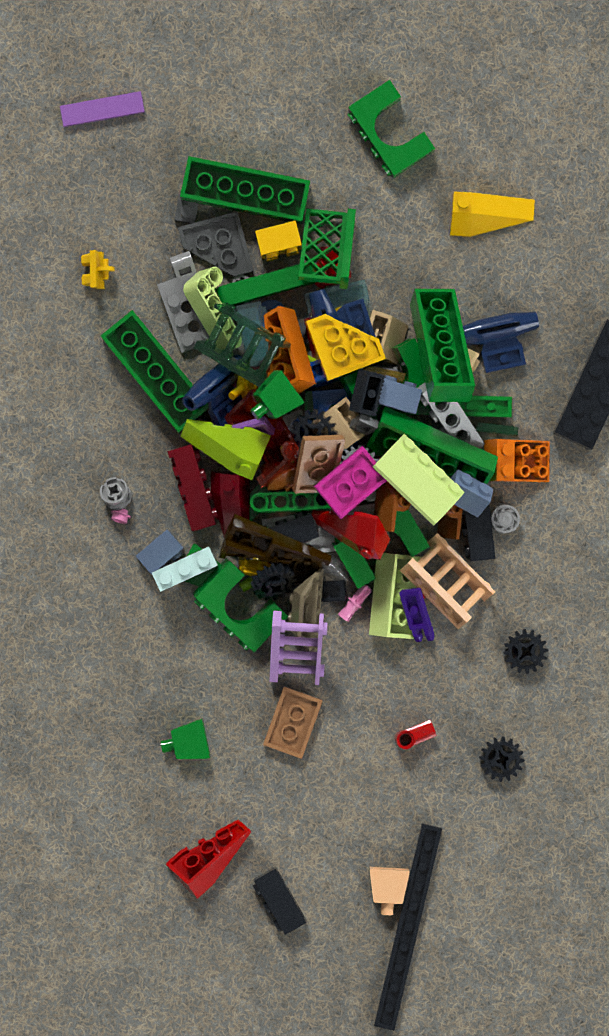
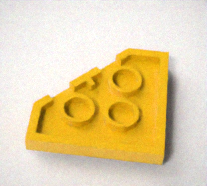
(342, 346)

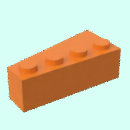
(291, 360)

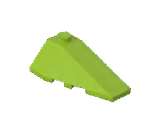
(232, 447)

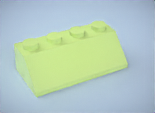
(418, 479)
(387, 609)

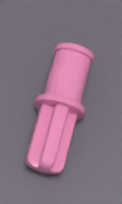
(355, 602)

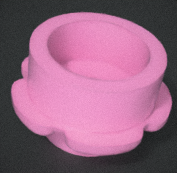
(120, 516)

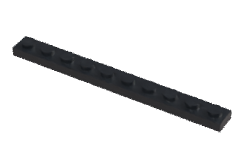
(408, 926)

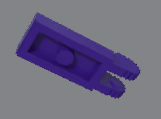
(416, 614)

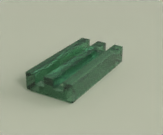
(496, 429)

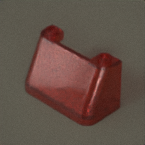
(281, 449)

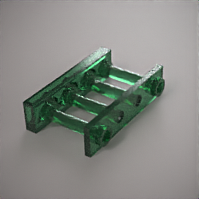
(225, 356)

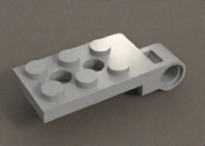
(174, 296)

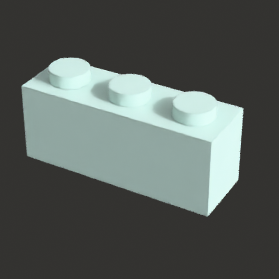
(184, 569)

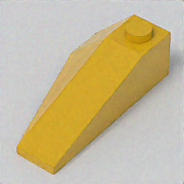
(484, 213)

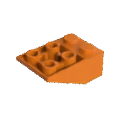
(520, 460)

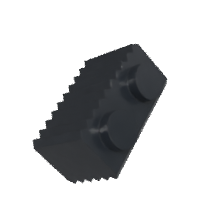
(367, 392)

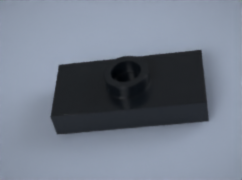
(334, 591)

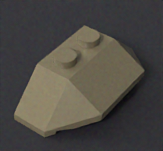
(307, 605)

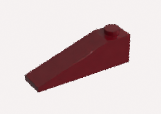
(230, 496)

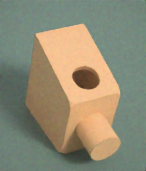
(388, 887)

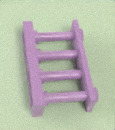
(279, 640)

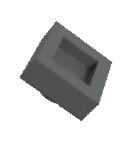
(186, 211)
(364, 424)

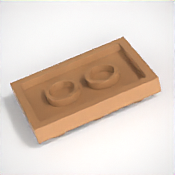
(316, 460)
(292, 722)

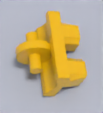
(98, 269)

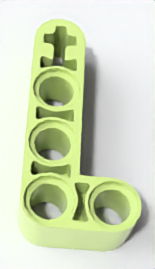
(202, 297)

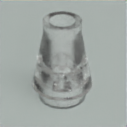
(336, 569)

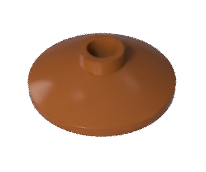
(282, 481)

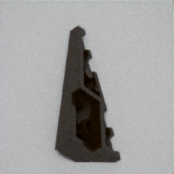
(253, 540)

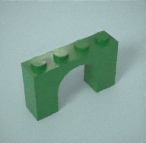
(394, 158)
(409, 360)
(356, 564)
(212, 595)

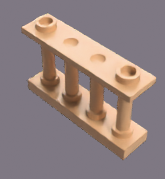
(440, 598)

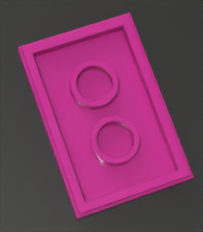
(350, 482)

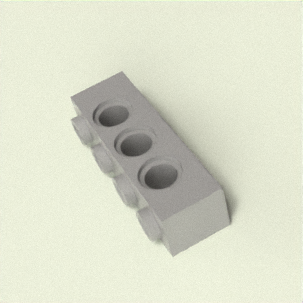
(458, 422)

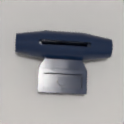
(352, 313)
(499, 339)
(214, 390)

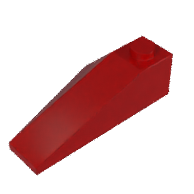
(358, 531)
(204, 864)

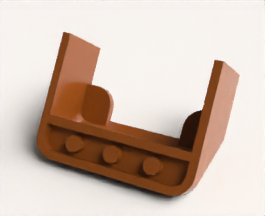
(390, 501)

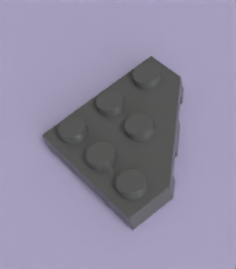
(219, 243)

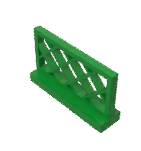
(344, 251)

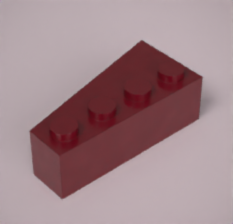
(192, 487)

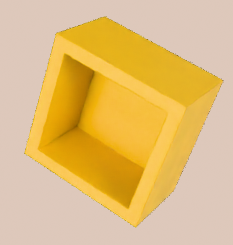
(278, 241)

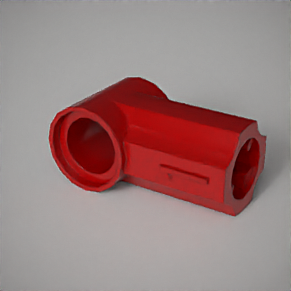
(417, 734)

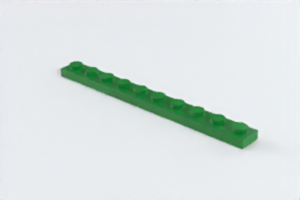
(478, 406)

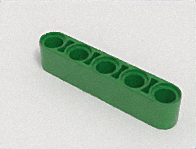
(263, 285)
(290, 505)

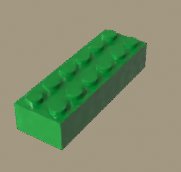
(245, 190)
(442, 345)
(152, 369)
(443, 449)

